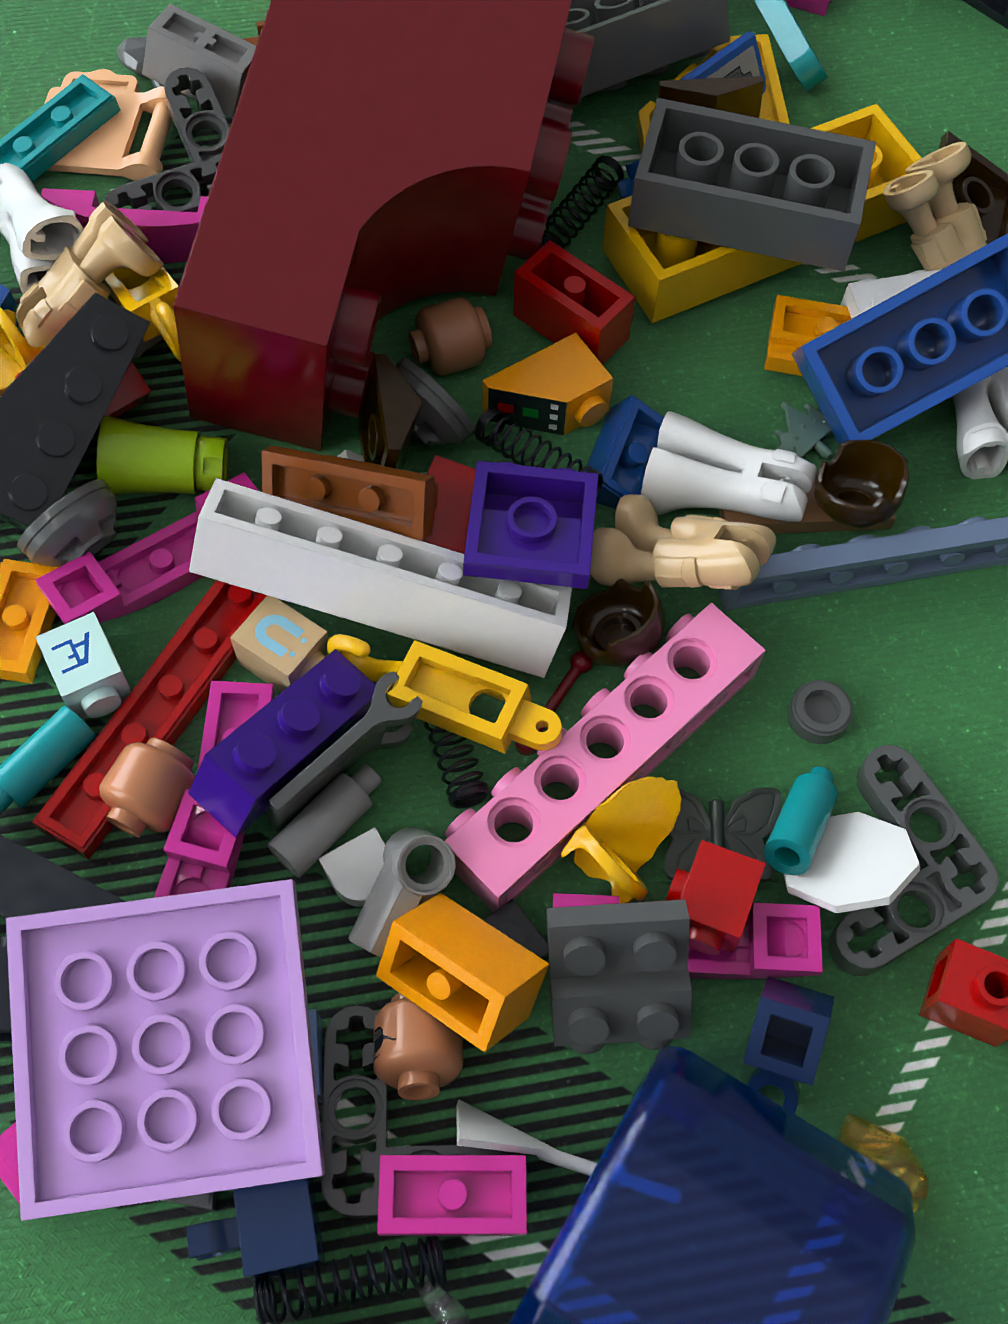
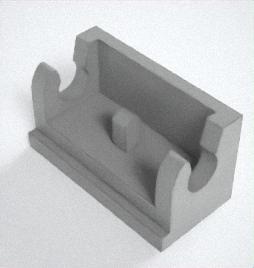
(185, 41)

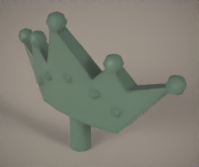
(804, 431)

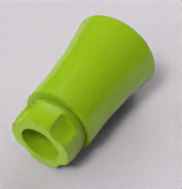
(158, 458)

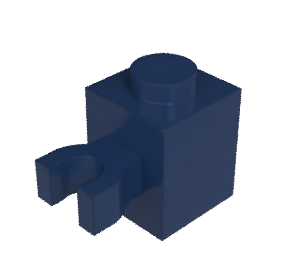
(787, 1038)
(272, 1228)

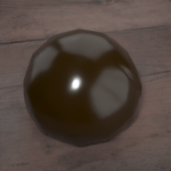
(862, 483)
(619, 623)

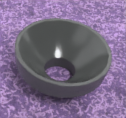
(440, 416)
(72, 526)

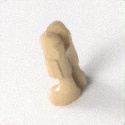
(928, 192)
(78, 273)
(689, 554)

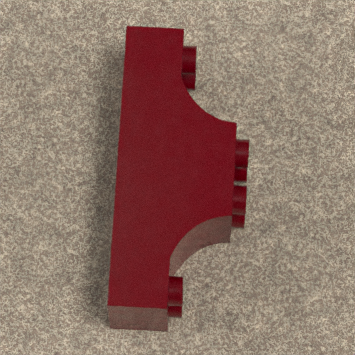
(361, 172)

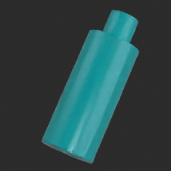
(42, 757)
(801, 822)

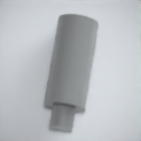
(324, 820)

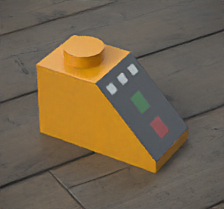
(552, 389)

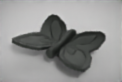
(740, 831)

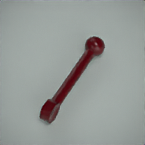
(579, 665)

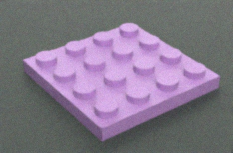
(161, 1049)

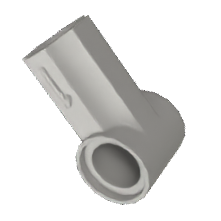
(396, 891)

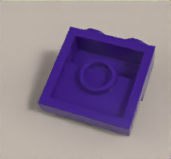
(531, 524)

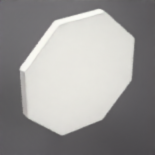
(857, 865)

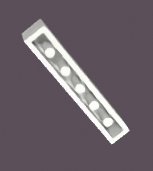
(375, 578)

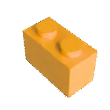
(461, 970)

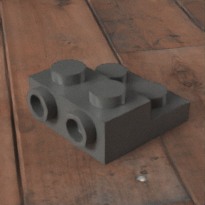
(619, 974)

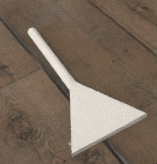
(486, 1132)

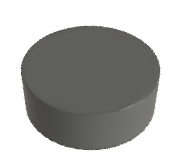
(820, 712)

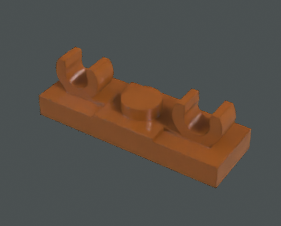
(353, 489)

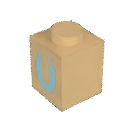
(279, 643)

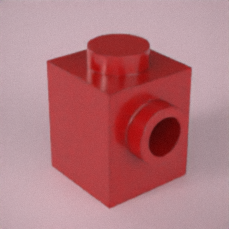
(717, 896)
(969, 992)

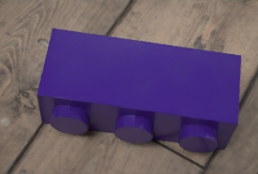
(280, 742)

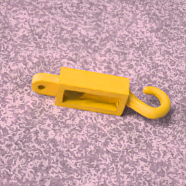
(150, 299)
(448, 689)

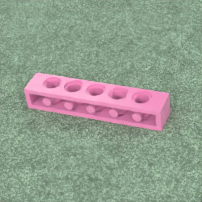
(705, 643)

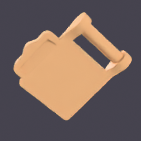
(108, 147)

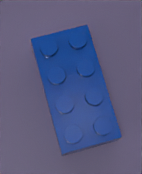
(912, 347)

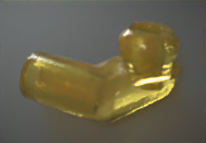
(887, 1151)

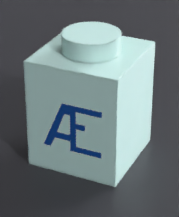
(84, 667)

